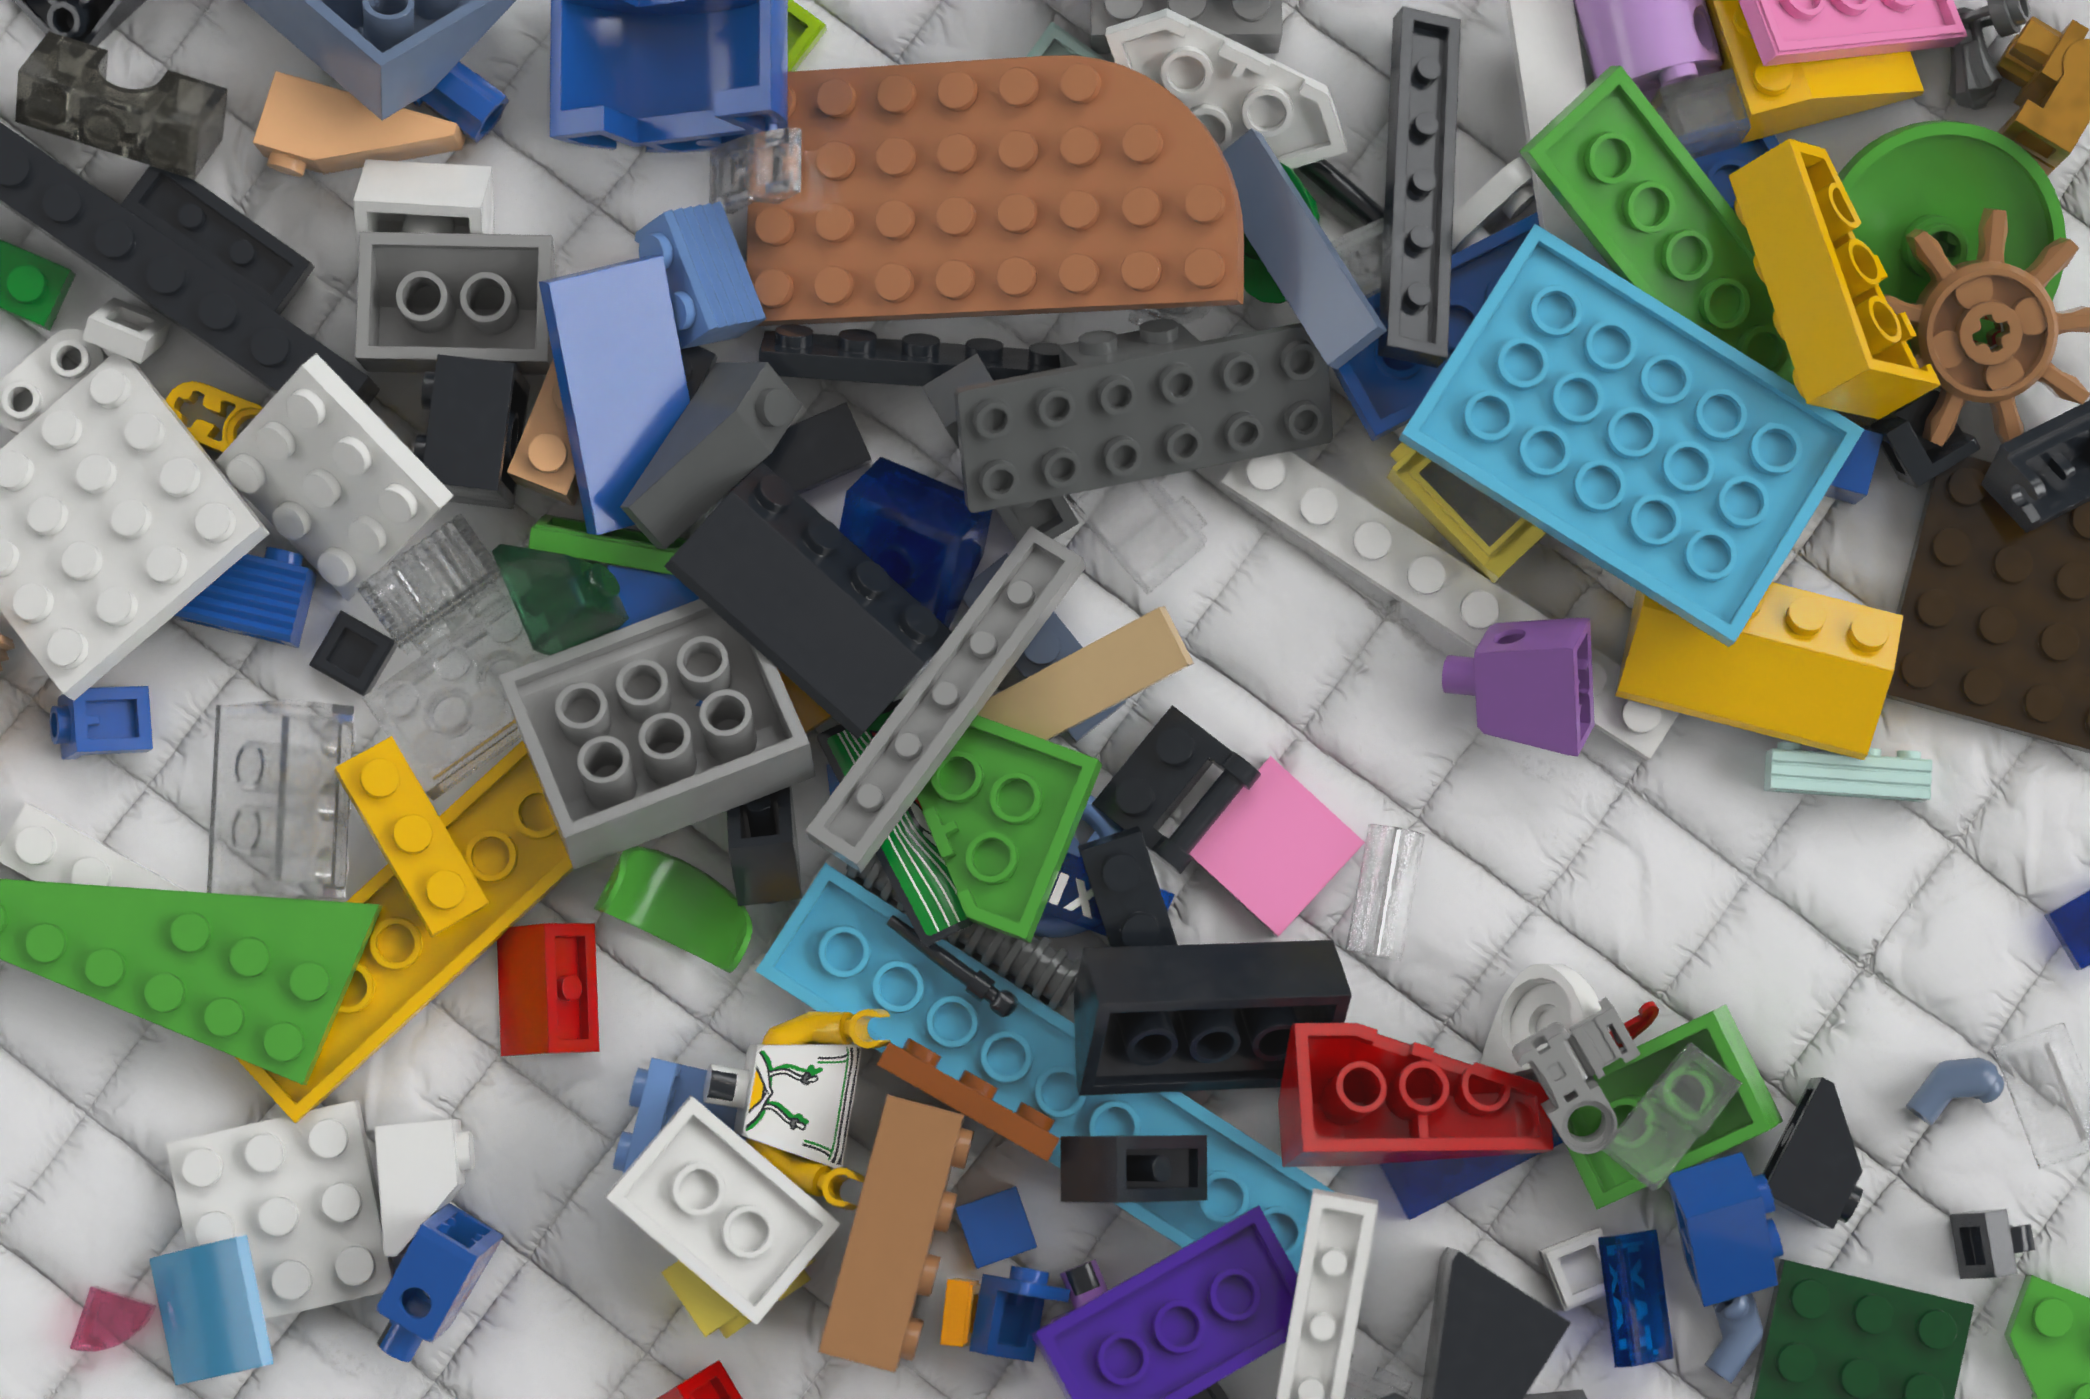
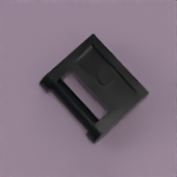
(1162, 776)

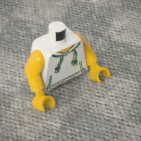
(800, 1096)

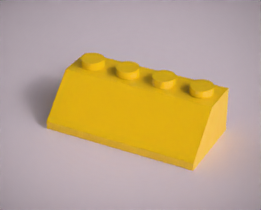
(1797, 672)

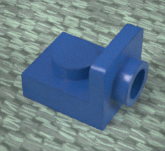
(103, 722)

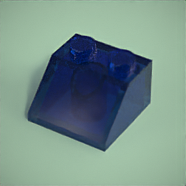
(917, 533)

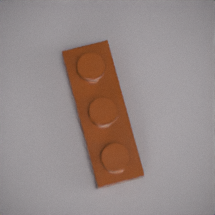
(970, 1097)

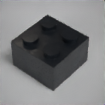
(473, 427)

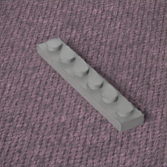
(945, 699)

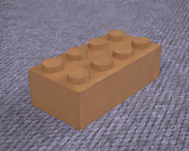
(893, 1234)

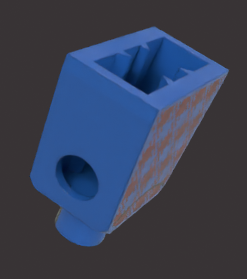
(446, 1264)

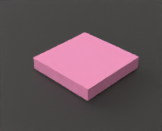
(1275, 847)

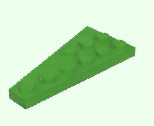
(211, 966)

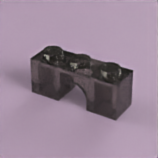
(163, 126)

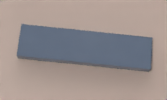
(1300, 254)

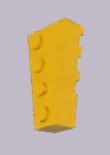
(1825, 285)

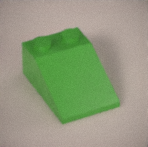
(1743, 1118)

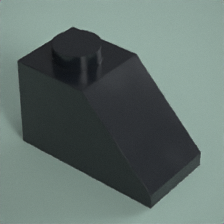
(765, 850)
(1816, 1160)
(1133, 1168)

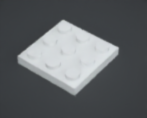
(332, 477)
(299, 1197)

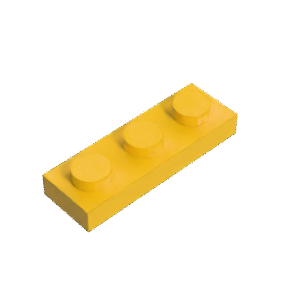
(411, 836)

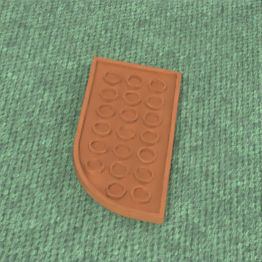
(995, 196)

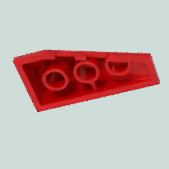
(1384, 1101)

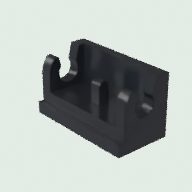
(2043, 470)

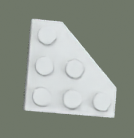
(1231, 86)

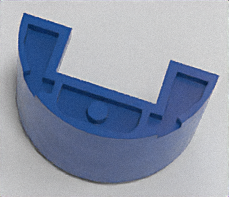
(667, 72)

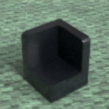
(1909, 454)

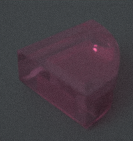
(109, 1320)

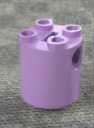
(1650, 40)

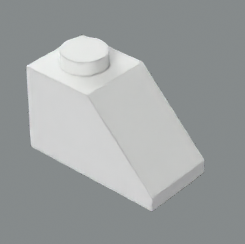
(418, 1175)

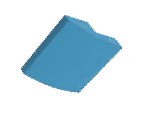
(211, 1310)

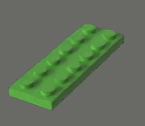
(1656, 215)

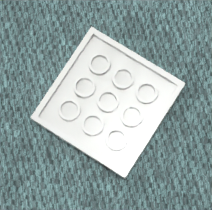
(110, 524)

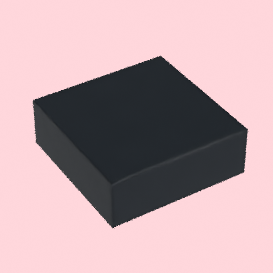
(353, 654)

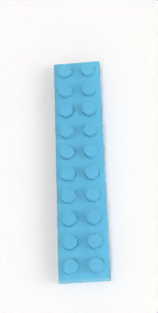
(847, 959)

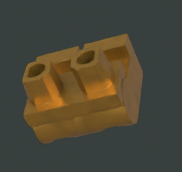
(2054, 92)

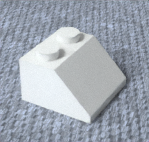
(423, 198)

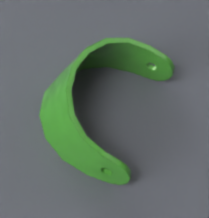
(677, 906)

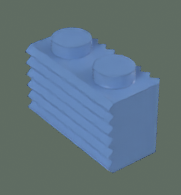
(704, 273)

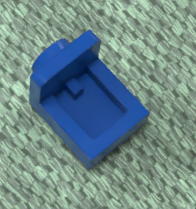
(1011, 1312)

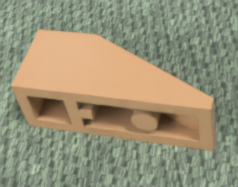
(334, 132)

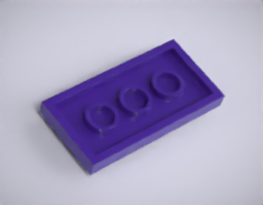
(1178, 1319)

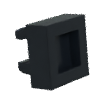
(1988, 1243)

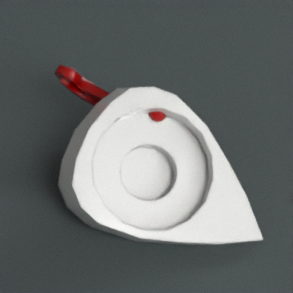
(1543, 997)

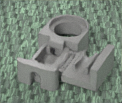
(1568, 1070)

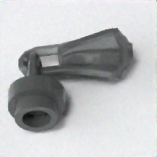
(1973, 73)

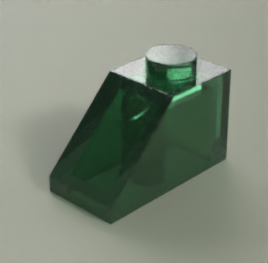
(560, 597)

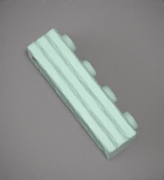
(1834, 774)

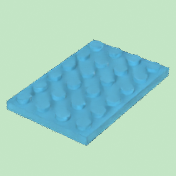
(1631, 435)

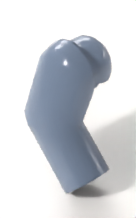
(1955, 1080)
(1741, 1334)

